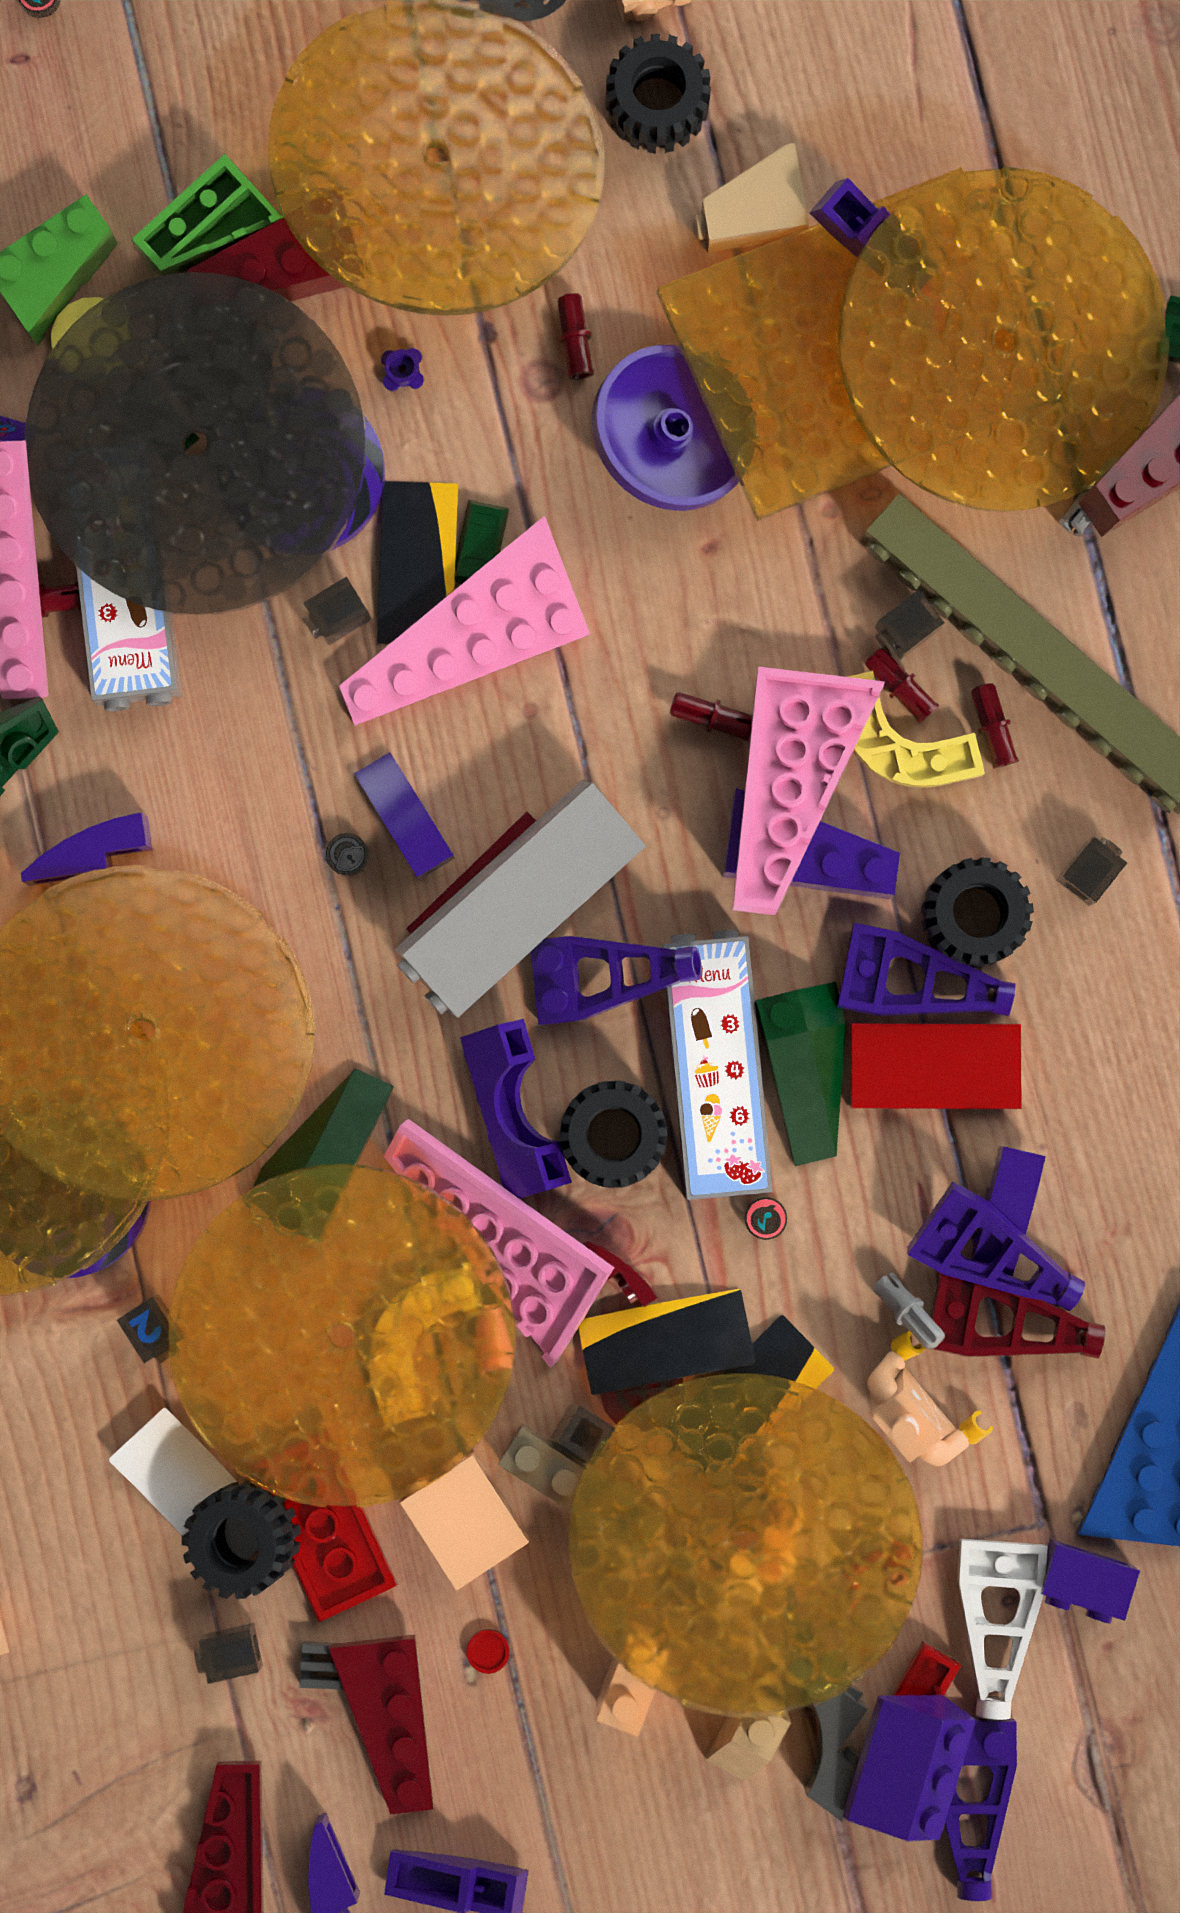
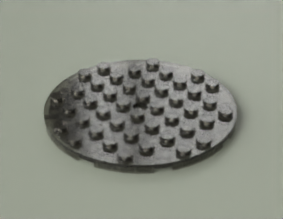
(114, 428)

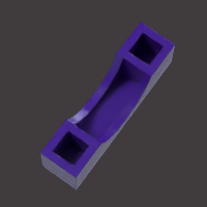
(497, 1066)

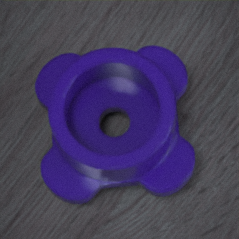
(394, 360)

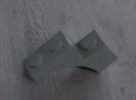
(834, 1768)

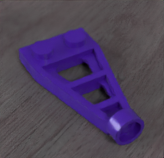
(867, 969)
(558, 981)
(952, 1225)
(995, 1746)

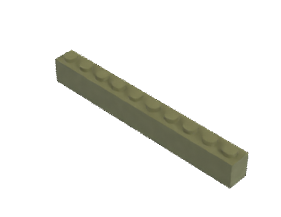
(1029, 647)

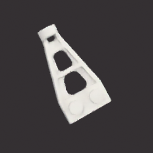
(999, 1565)

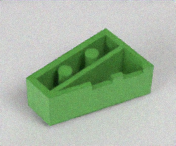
(204, 220)
(52, 264)

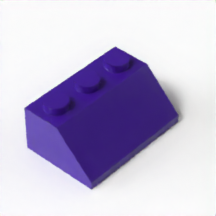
(909, 1766)

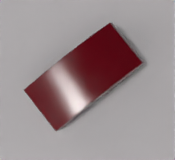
(633, 1284)

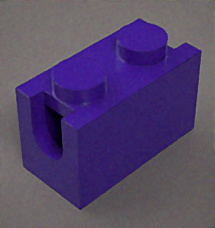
(1088, 1581)

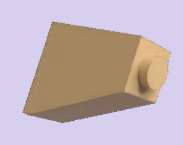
(755, 205)
(747, 1743)

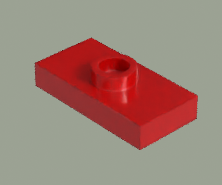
(927, 1673)

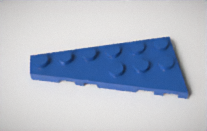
(1142, 1482)

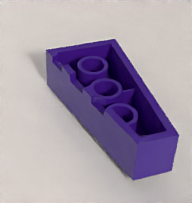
(832, 861)

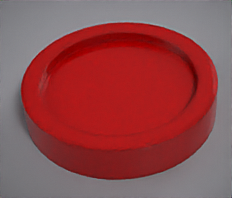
(488, 1651)

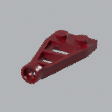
(956, 1315)

